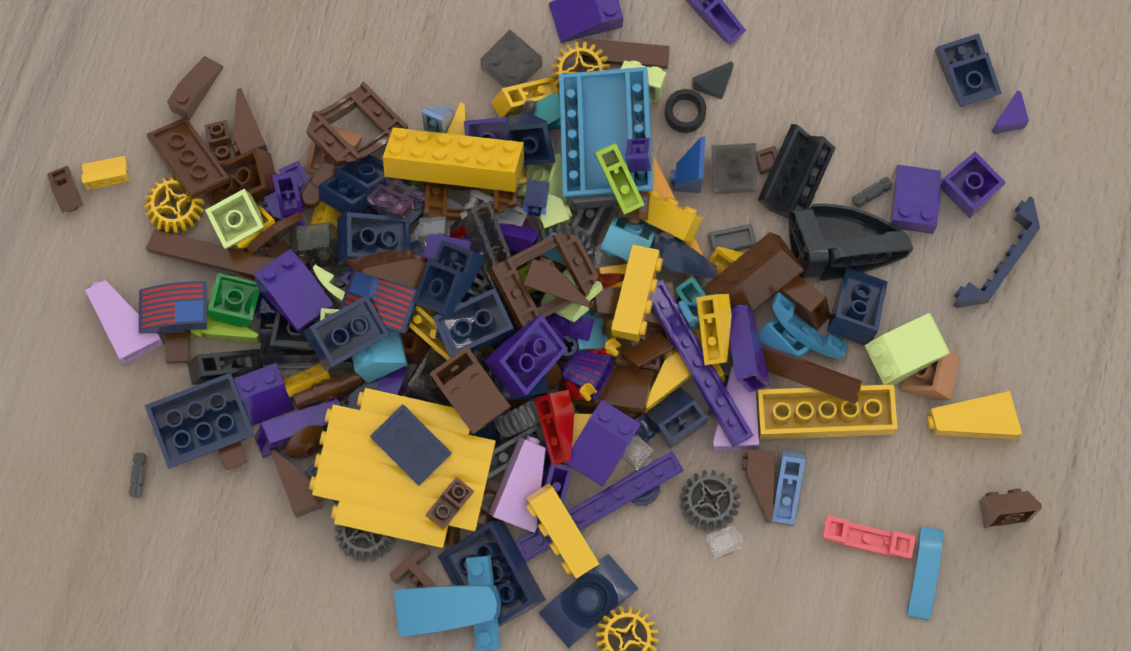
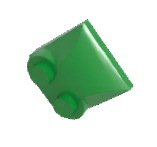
(233, 300)

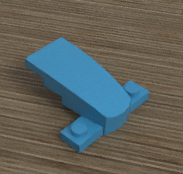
(454, 606)

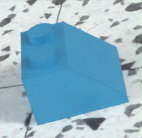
(779, 338)

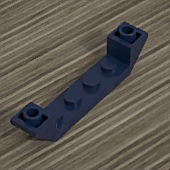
(1026, 217)

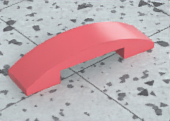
(868, 538)

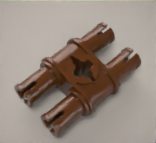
(327, 390)

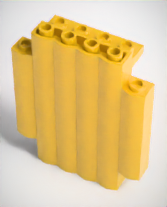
(376, 491)

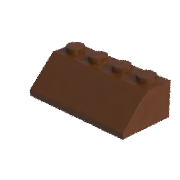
(757, 273)

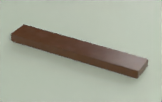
(206, 253)
(811, 374)

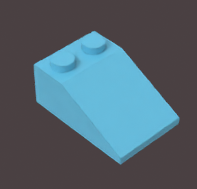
(623, 235)

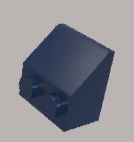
(534, 134)

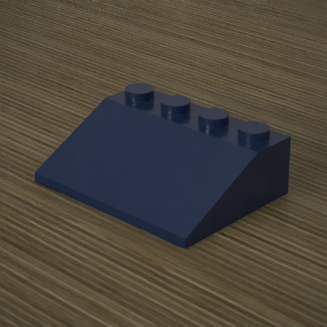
(199, 420)
(510, 572)

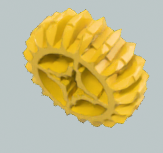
(578, 52)
(166, 207)
(617, 633)

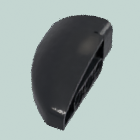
(841, 236)

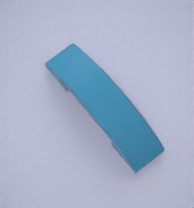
(804, 333)
(925, 573)

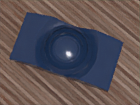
(588, 601)

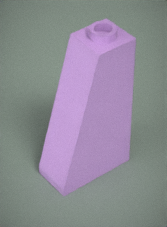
(121, 323)
(747, 405)
(519, 481)

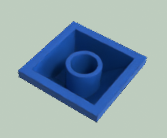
(689, 169)

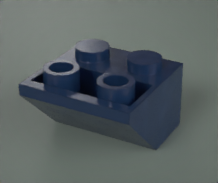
(677, 417)

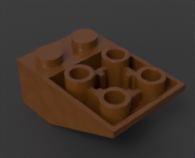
(470, 389)

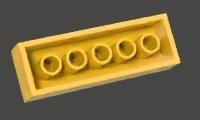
(453, 159)
(815, 414)

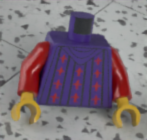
(588, 371)

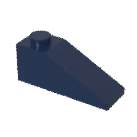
(681, 257)

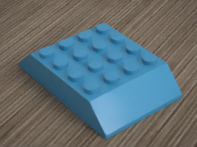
(600, 111)

